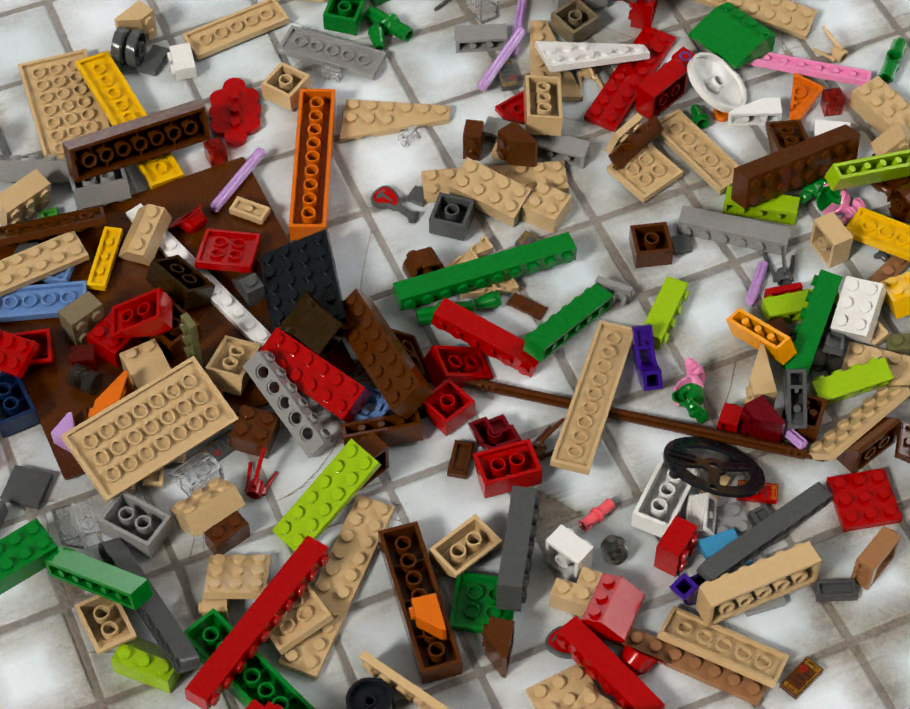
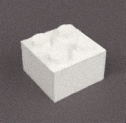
(568, 552)

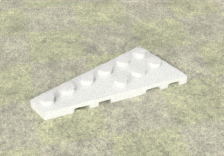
(576, 55)

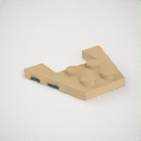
(475, 251)

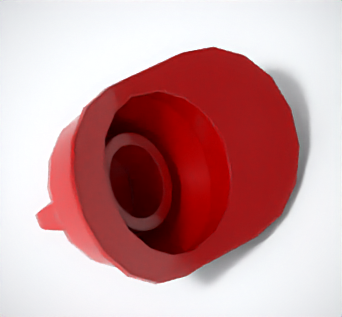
(192, 221)
(637, 662)

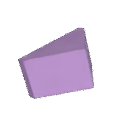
(63, 426)

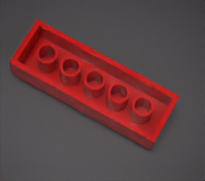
(317, 377)

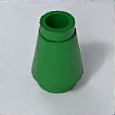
(376, 35)
(699, 117)
(488, 301)

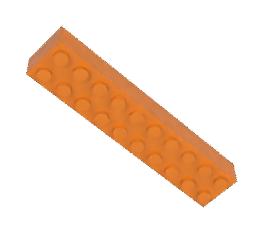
(312, 162)

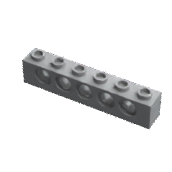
(267, 384)

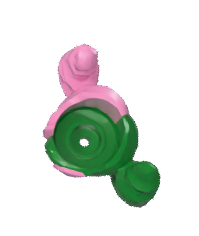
(831, 201)
(690, 391)

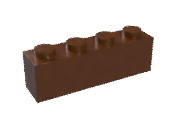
(390, 429)

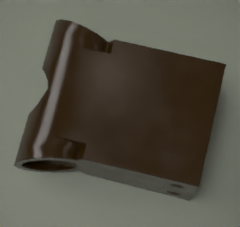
(314, 325)

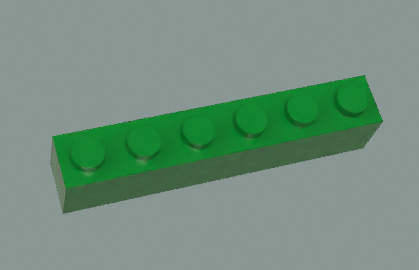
(813, 319)
(567, 322)
(99, 577)

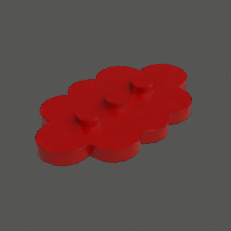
(235, 112)

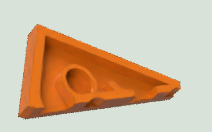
(803, 96)

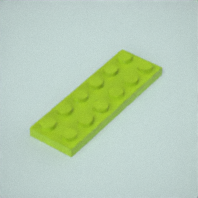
(327, 495)

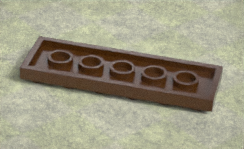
(52, 225)

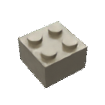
(574, 21)
(81, 317)

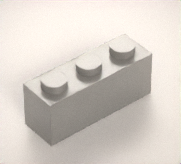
(480, 38)

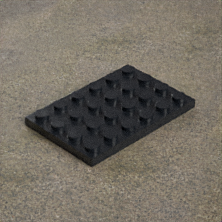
(297, 268)

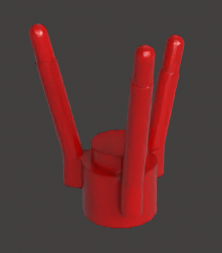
(255, 488)

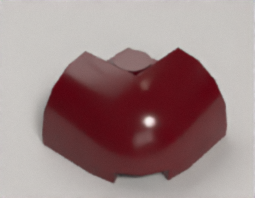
(493, 432)

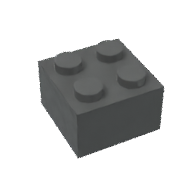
(451, 216)

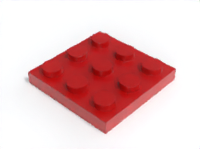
(228, 250)
(864, 500)

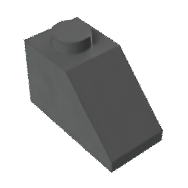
(249, 288)

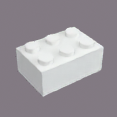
(858, 309)

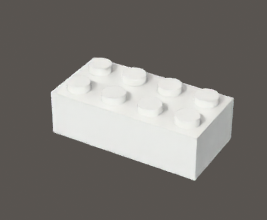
(661, 500)

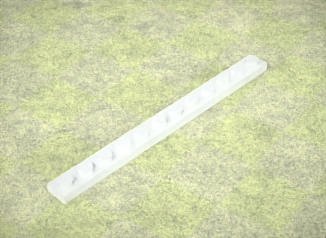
(221, 297)

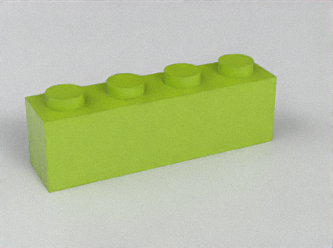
(778, 209)
(788, 306)
(666, 308)
(853, 381)

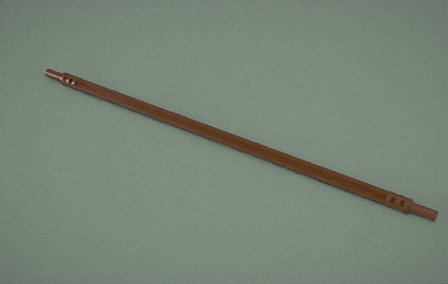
(647, 420)

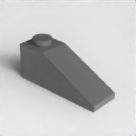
(795, 398)

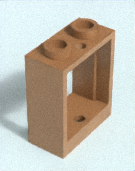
(875, 557)

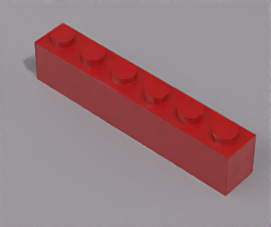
(484, 336)
(606, 667)

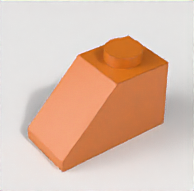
(428, 615)

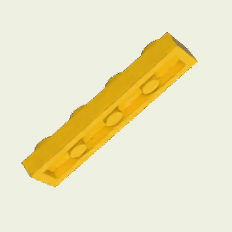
(105, 258)

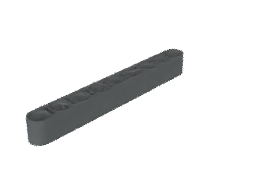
(765, 533)
(154, 611)

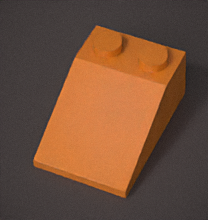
(117, 390)

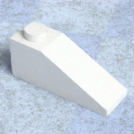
(756, 112)

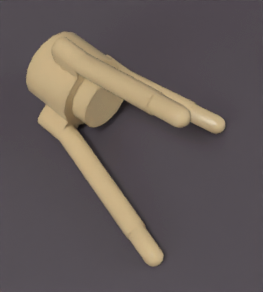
(838, 52)
(588, 73)

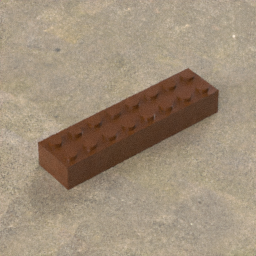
(136, 140)
(793, 166)
(384, 356)
(411, 578)

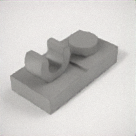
(620, 291)

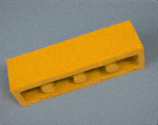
(756, 332)

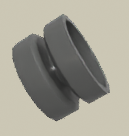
(129, 46)

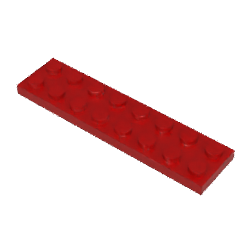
(621, 88)

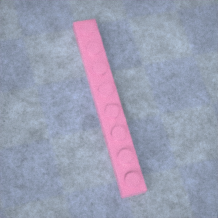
(813, 68)

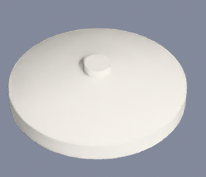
(716, 82)

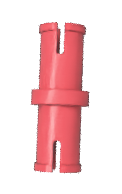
(596, 514)

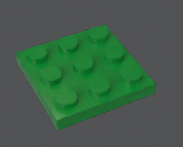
(475, 602)

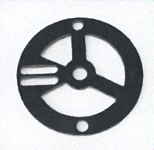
(678, 459)

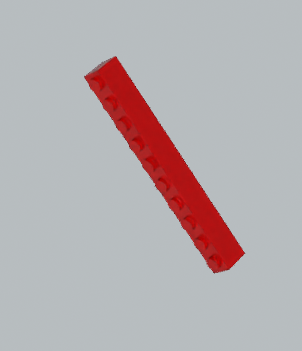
(257, 623)

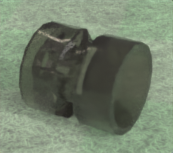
(826, 362)
(85, 379)

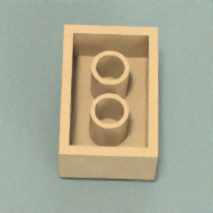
(24, 198)
(207, 506)

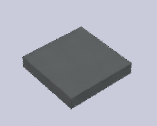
(26, 487)

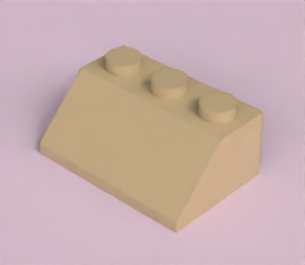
(145, 234)
(463, 547)

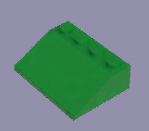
(733, 35)

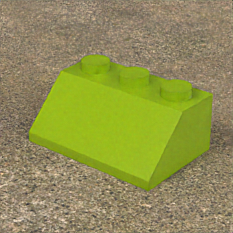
(146, 664)

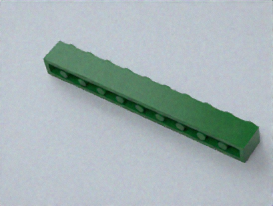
(484, 271)

